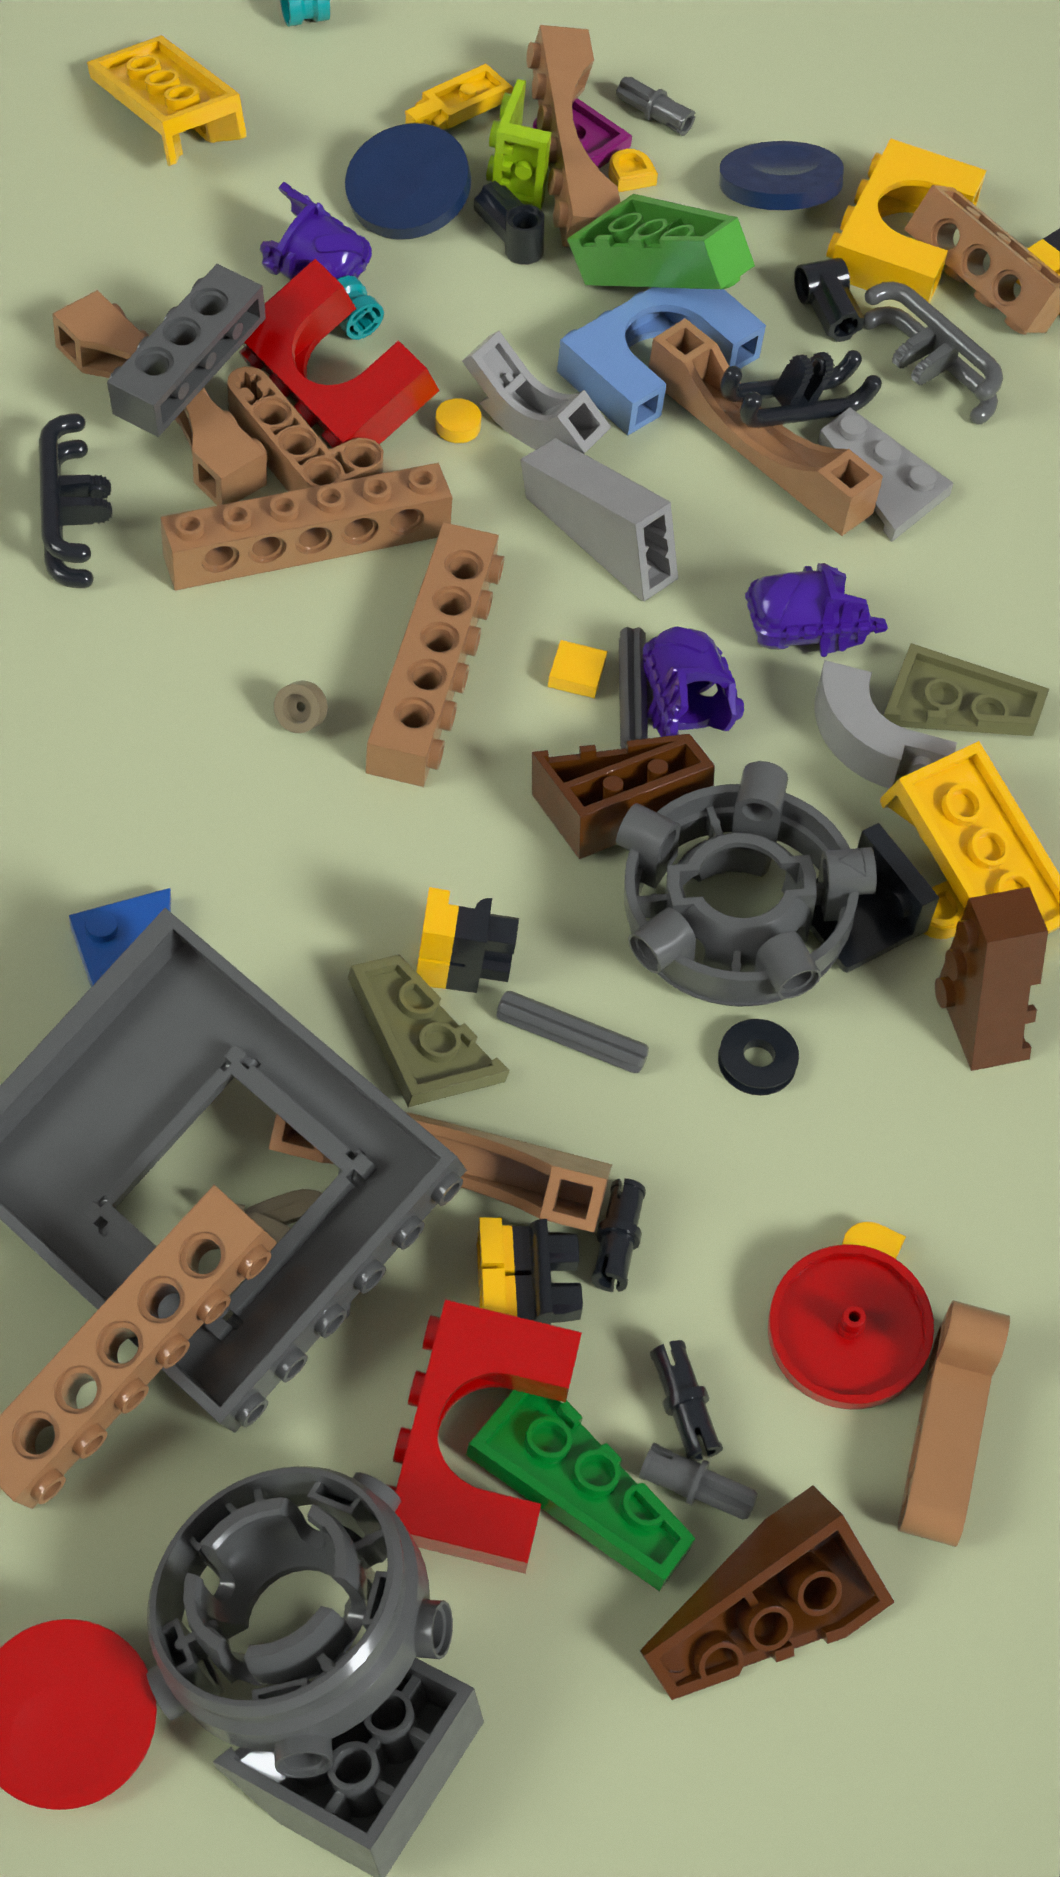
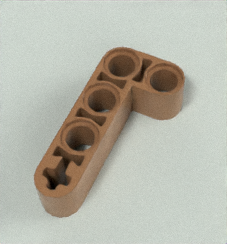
(292, 447)
(951, 1422)

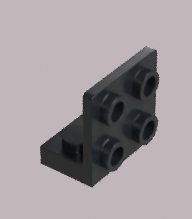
(892, 915)

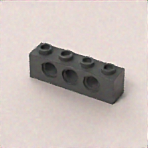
(186, 350)

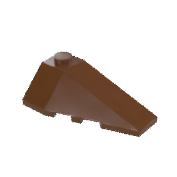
(779, 1590)

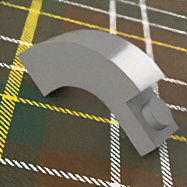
(526, 405)
(862, 735)

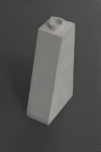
(605, 515)

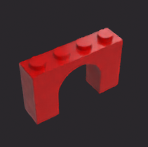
(360, 408)
(471, 1353)

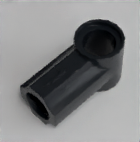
(514, 222)
(827, 288)

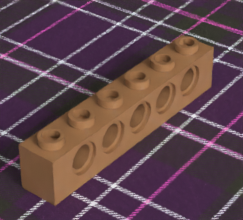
(305, 526)
(433, 656)
(126, 1314)

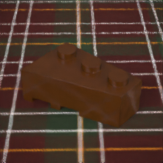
(594, 790)
(990, 976)

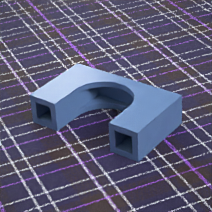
(620, 384)

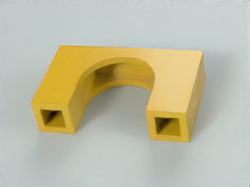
(898, 185)

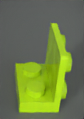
(520, 151)

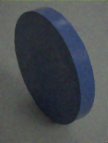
(781, 175)
(408, 181)

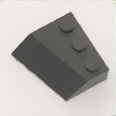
(380, 1772)

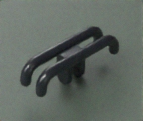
(799, 390)
(68, 500)

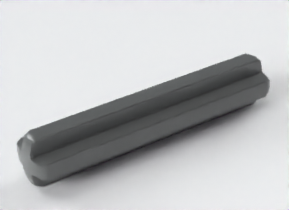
(632, 686)
(572, 1031)

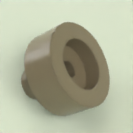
(300, 706)

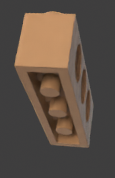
(1039, 298)

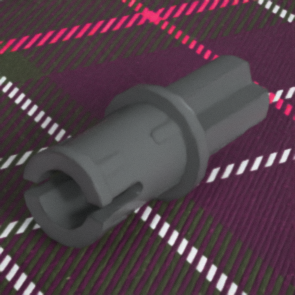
(656, 105)
(697, 1482)

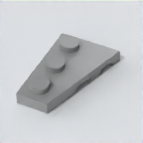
(908, 483)

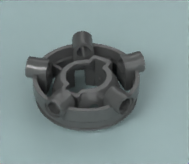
(752, 957)
(252, 1539)

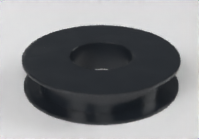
(756, 1079)

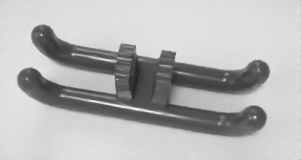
(939, 340)

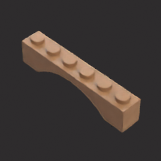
(561, 69)
(224, 457)
(824, 479)
(519, 1173)

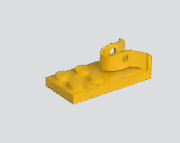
(170, 93)
(976, 830)

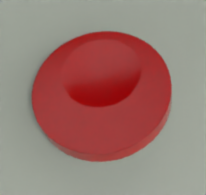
(850, 1326)
(71, 1714)

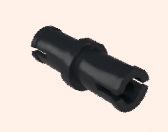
(618, 1235)
(686, 1400)

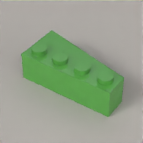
(661, 247)

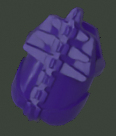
(318, 237)
(809, 610)
(679, 668)

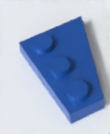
(110, 929)

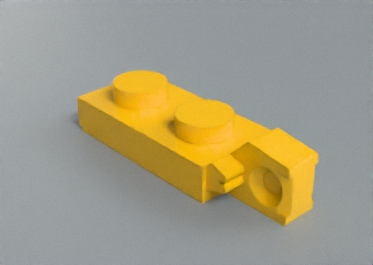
(460, 98)

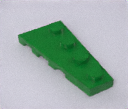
(557, 1462)

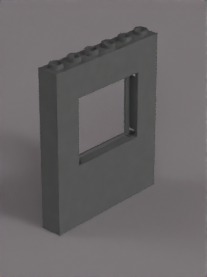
(129, 1080)

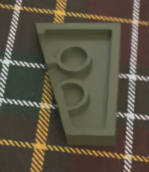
(962, 696)
(417, 1036)

